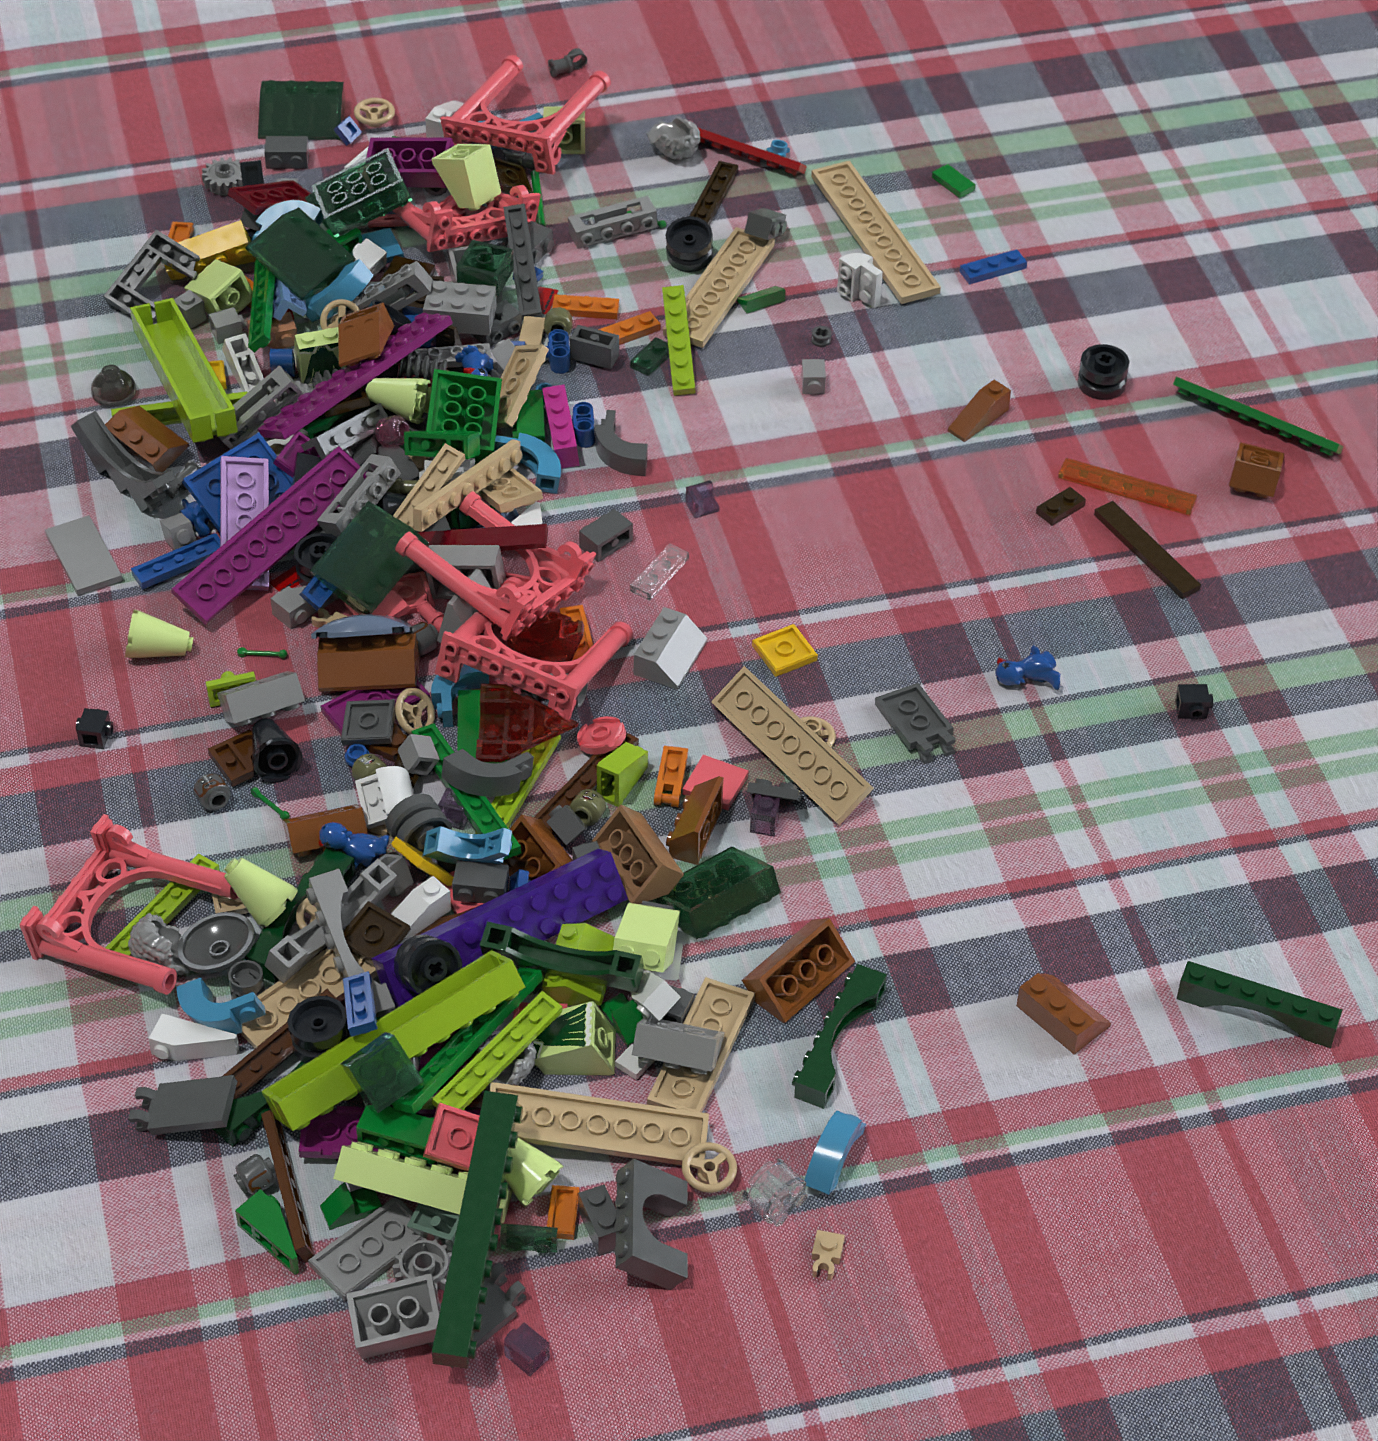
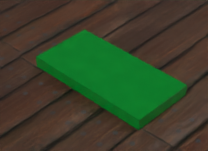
(469, 721)

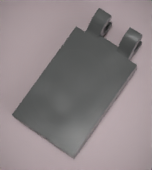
(917, 720)
(185, 1105)
(499, 1305)

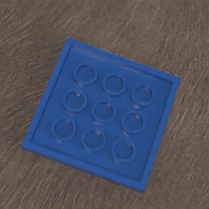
(205, 482)

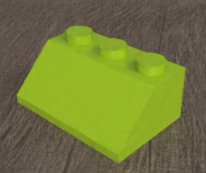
(571, 990)

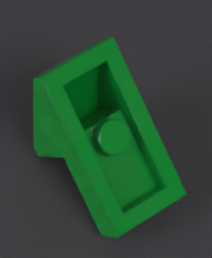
(622, 1016)
(347, 1207)

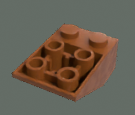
(363, 334)

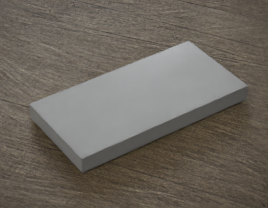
(83, 555)
(365, 1249)

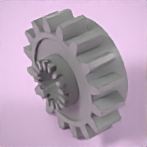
(222, 176)
(422, 1259)

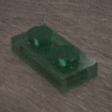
(650, 357)
(529, 1238)

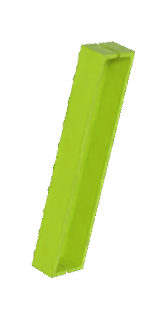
(184, 371)
(416, 1025)

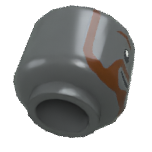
(426, 637)
(212, 791)
(255, 1174)

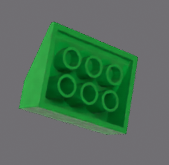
(465, 404)

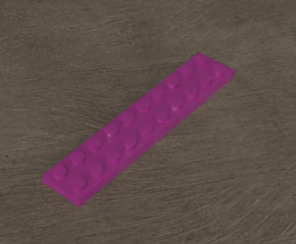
(353, 377)
(265, 538)

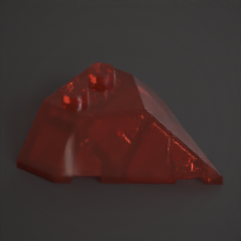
(549, 638)
(514, 723)

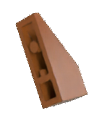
(982, 410)

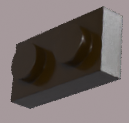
(1060, 506)

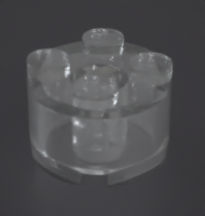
(775, 1192)

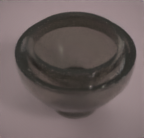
(113, 386)

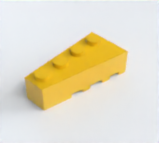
(224, 244)

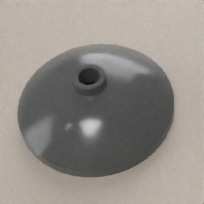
(216, 942)

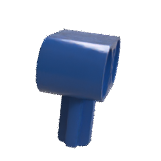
(558, 351)
(283, 358)
(583, 424)

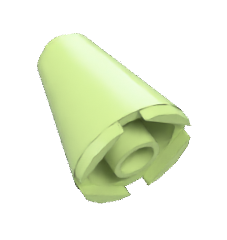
(402, 396)
(155, 638)
(259, 890)
(530, 1171)

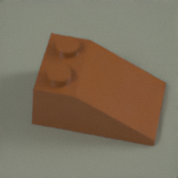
(1256, 470)

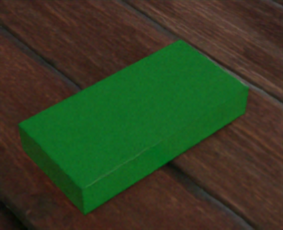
(953, 180)

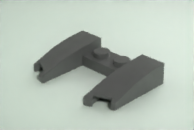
(157, 249)

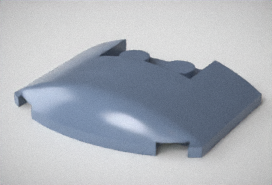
(361, 626)

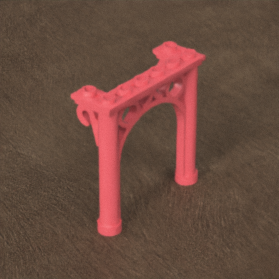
(514, 134)
(446, 232)
(508, 606)
(530, 674)
(113, 851)

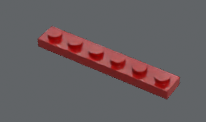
(755, 154)

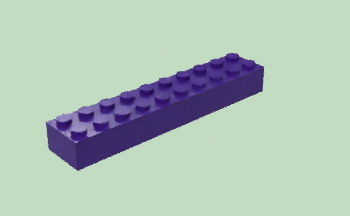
(535, 908)

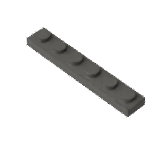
(524, 266)

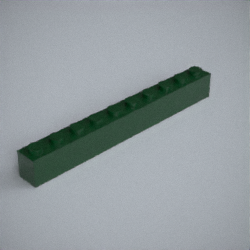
(475, 1231)

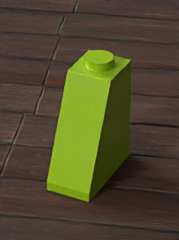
(621, 772)

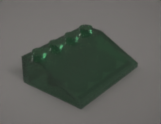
(301, 109)
(361, 193)
(300, 253)
(363, 559)
(735, 887)

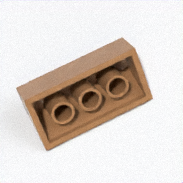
(639, 856)

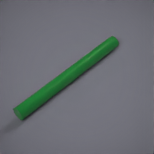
(537, 189)

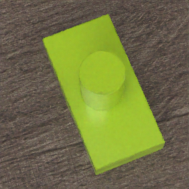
(227, 681)

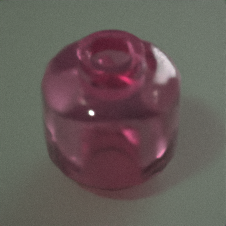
(391, 431)

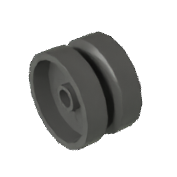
(413, 818)

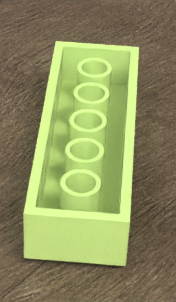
(405, 1177)

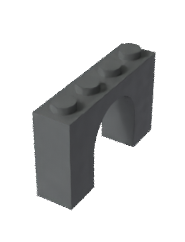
(636, 1247)

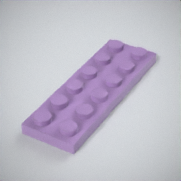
(242, 497)

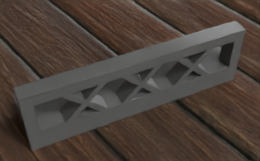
(347, 432)

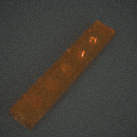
(1127, 486)

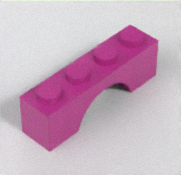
(561, 425)

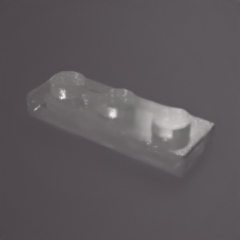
(659, 571)

